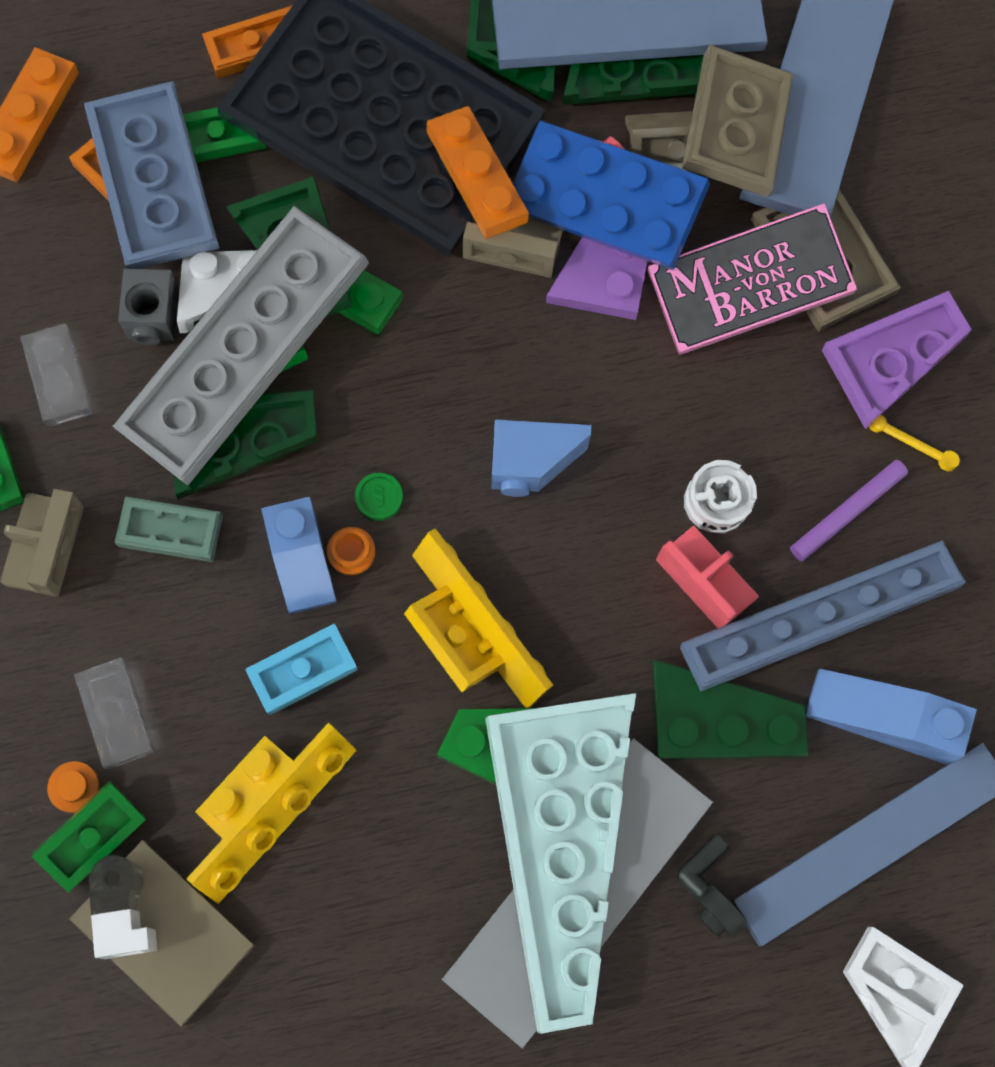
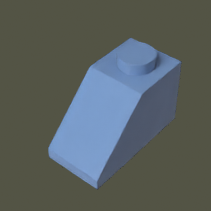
(534, 453)
(299, 555)

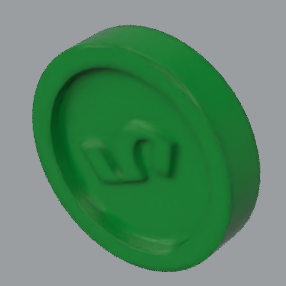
(379, 496)

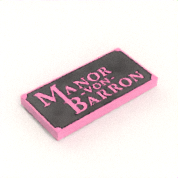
(752, 279)

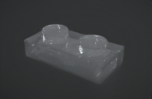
(56, 375)

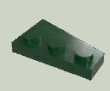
(633, 79)
(264, 212)
(268, 431)
(722, 720)

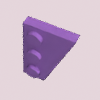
(600, 281)
(894, 353)

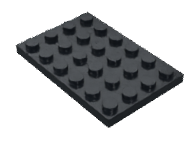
(352, 105)

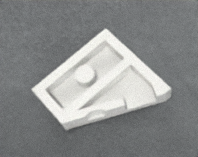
(204, 280)
(901, 994)

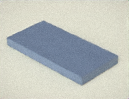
(151, 176)

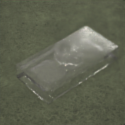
(114, 713)

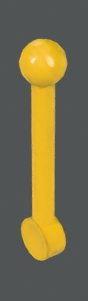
(947, 461)

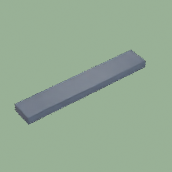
(821, 615)
(868, 845)

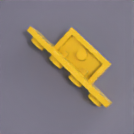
(467, 629)
(260, 804)

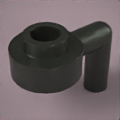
(716, 911)

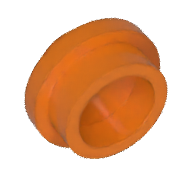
(351, 551)
(72, 786)

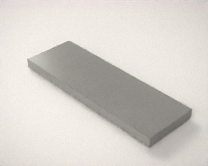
(241, 345)
(654, 820)

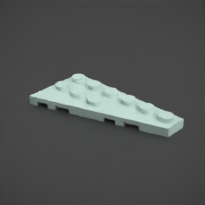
(560, 820)

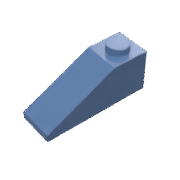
(892, 715)

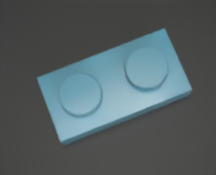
(301, 669)

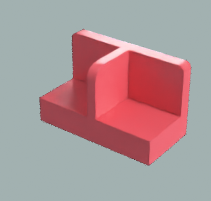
(707, 577)

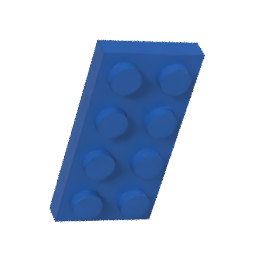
(609, 194)

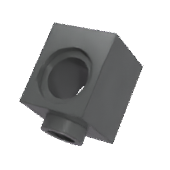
(143, 288)

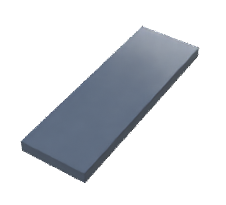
(617, 30)
(831, 67)

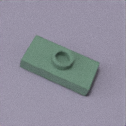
(169, 529)

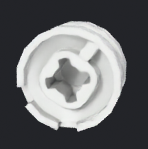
(720, 496)

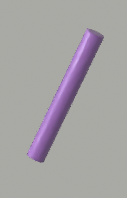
(849, 510)

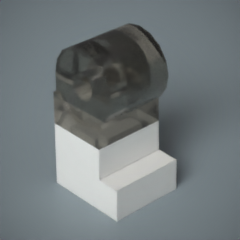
(115, 909)

